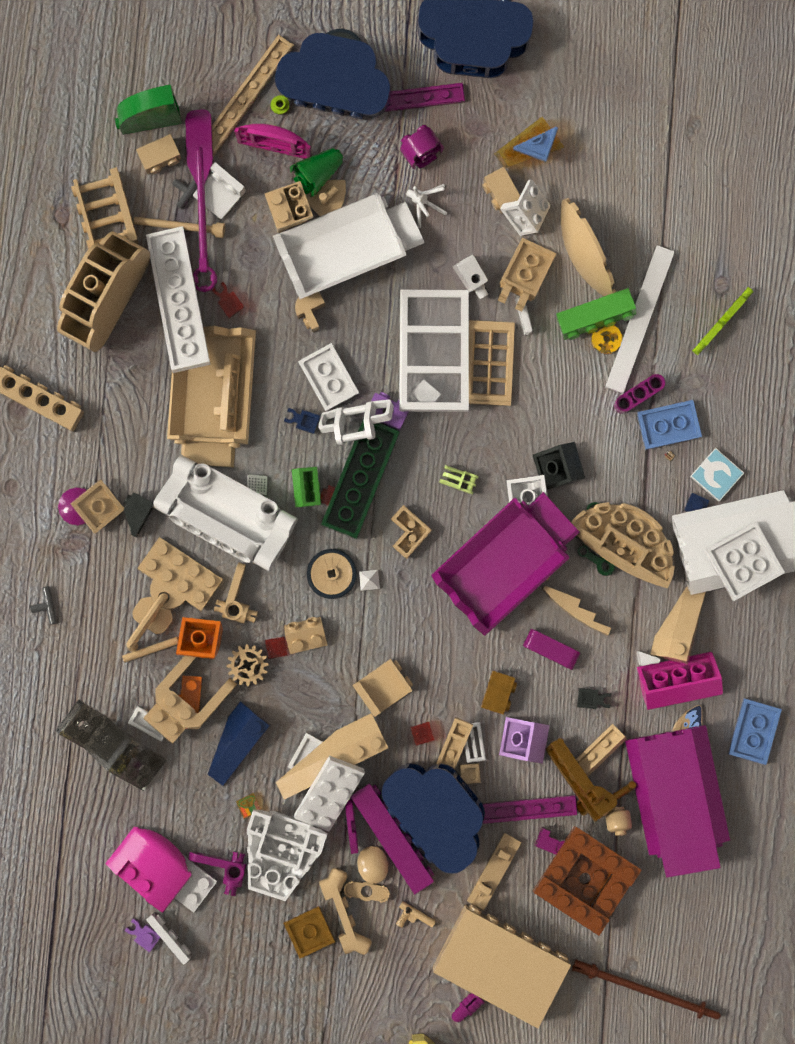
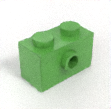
(306, 487)

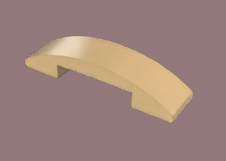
(455, 742)

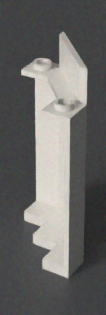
(346, 243)
(710, 525)

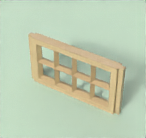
(491, 327)

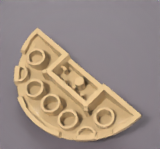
(585, 249)
(628, 541)

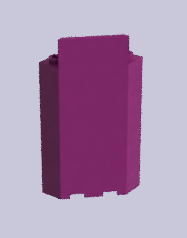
(506, 560)
(679, 799)

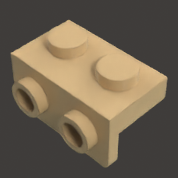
(305, 635)

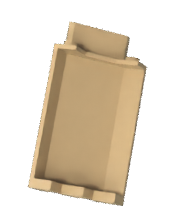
(199, 390)

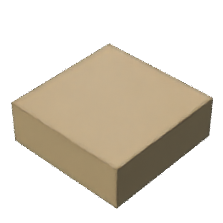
(470, 773)

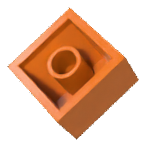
(199, 638)

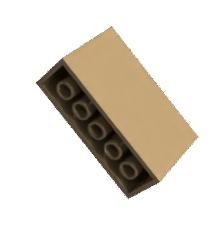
(502, 965)

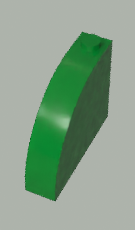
(148, 110)

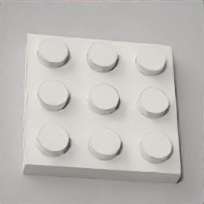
(744, 561)

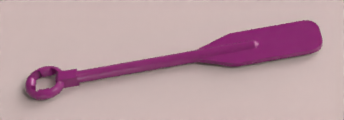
(199, 161)

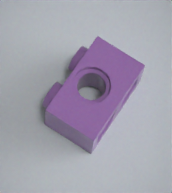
(398, 417)

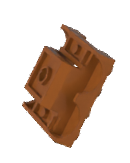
(564, 890)

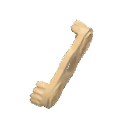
(379, 892)

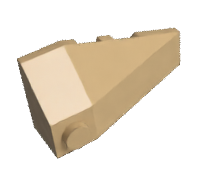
(678, 631)

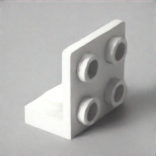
(221, 191)
(529, 211)

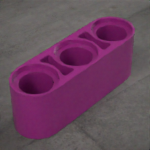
(648, 391)
(551, 649)

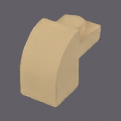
(306, 306)

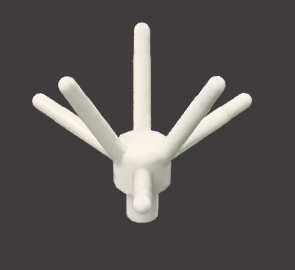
(420, 198)

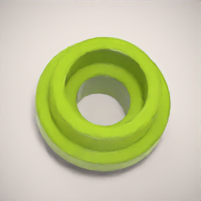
(280, 110)

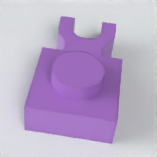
(145, 937)

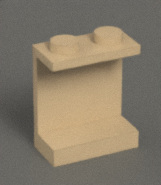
(383, 687)

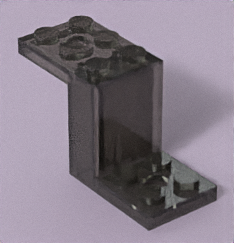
(111, 745)

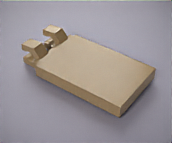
(526, 272)

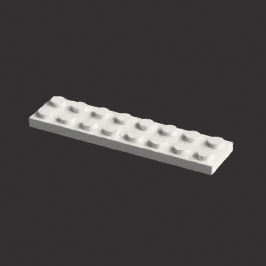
(178, 300)

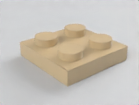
(97, 506)

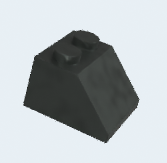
(559, 465)

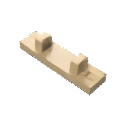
(230, 387)
(494, 871)

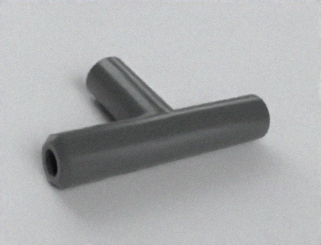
(188, 191)
(48, 605)

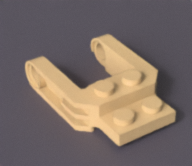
(172, 714)

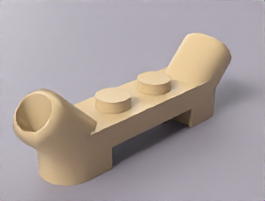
(350, 939)

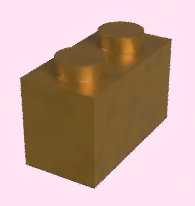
(498, 693)

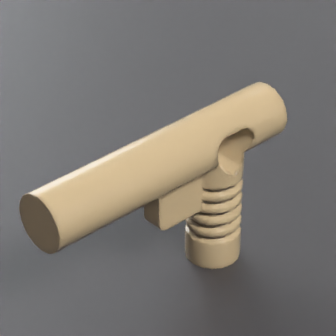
(413, 915)

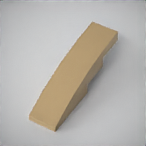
(570, 606)

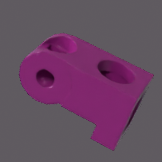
(547, 842)

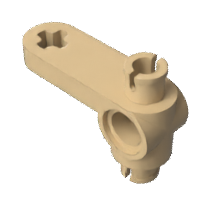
(244, 611)

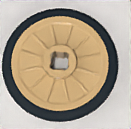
(335, 586)

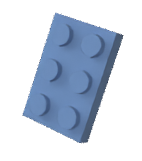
(669, 424)
(754, 731)

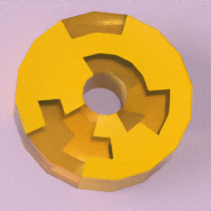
(606, 347)

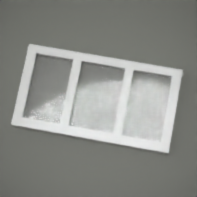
(434, 351)

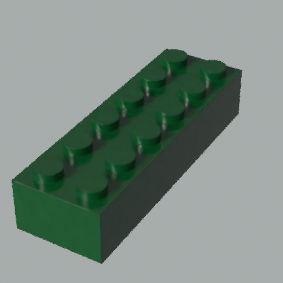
(360, 481)

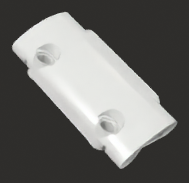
(225, 513)

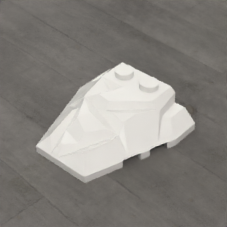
(280, 852)

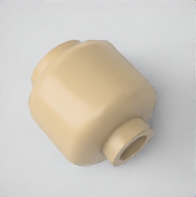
(618, 821)

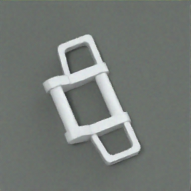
(369, 420)

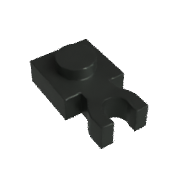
(589, 699)

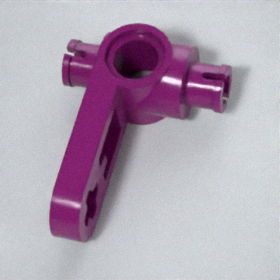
(230, 881)

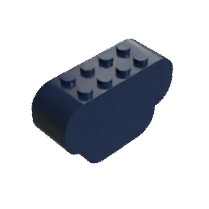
(474, 34)
(334, 76)
(437, 813)

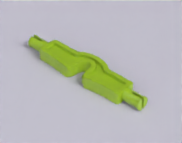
(722, 321)

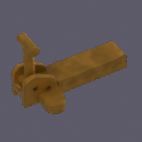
(592, 798)

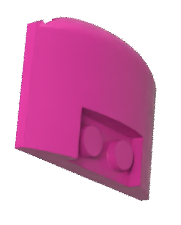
(273, 139)
(150, 866)

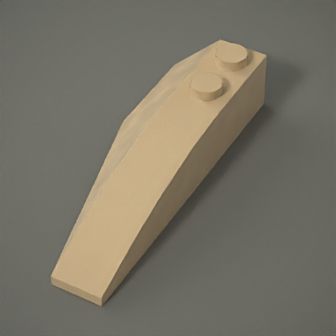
(350, 743)

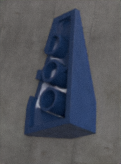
(237, 740)

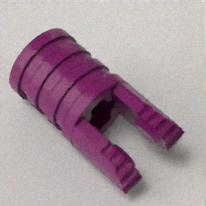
(464, 1011)

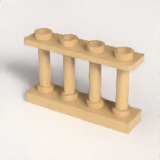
(118, 198)

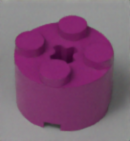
(421, 147)

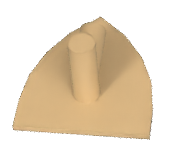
(328, 198)

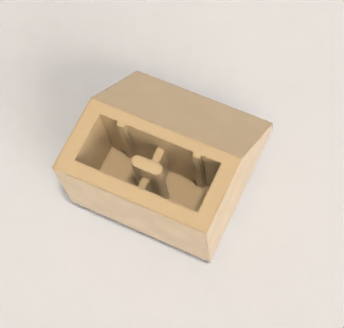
(288, 206)

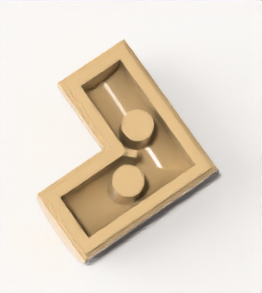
(414, 530)

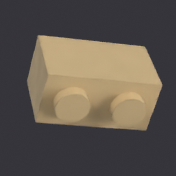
(159, 154)
(500, 188)

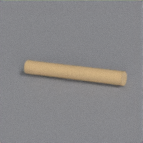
(150, 649)

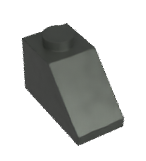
(137, 512)

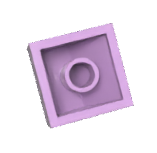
(524, 740)

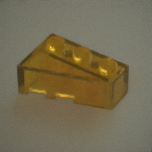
(510, 158)

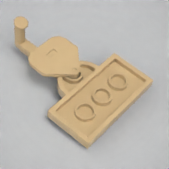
(172, 575)

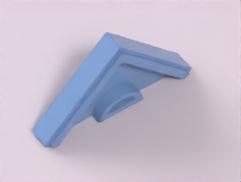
(538, 146)

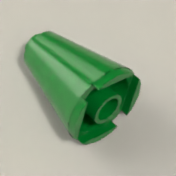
(317, 170)

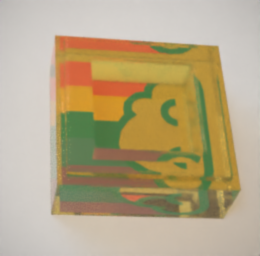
(247, 805)

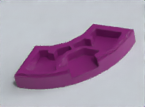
(351, 827)

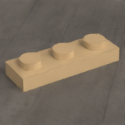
(600, 749)

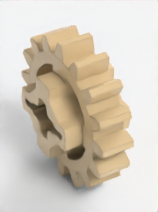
(243, 656)

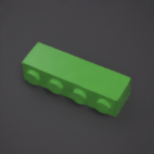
(596, 314)

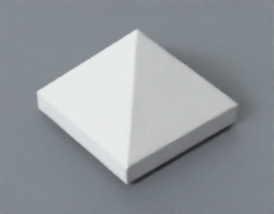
(369, 580)

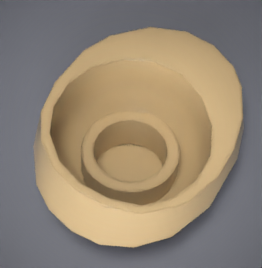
(372, 864)

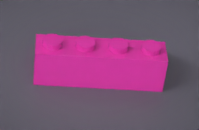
(677, 682)

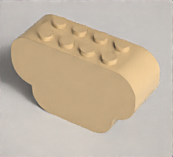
(101, 290)

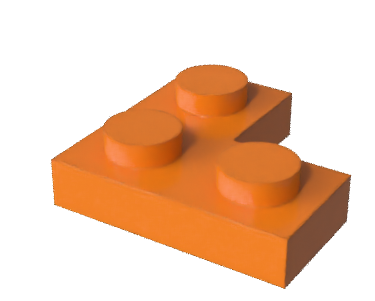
(191, 691)

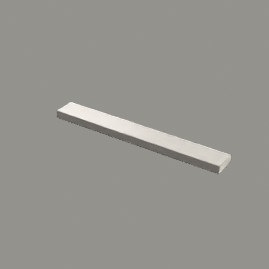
(638, 324)

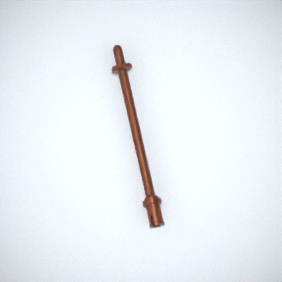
(593, 972)

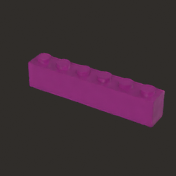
(392, 838)

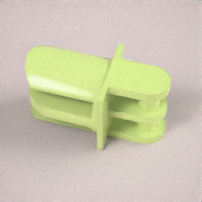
(471, 483)

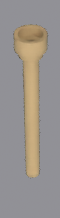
(216, 229)

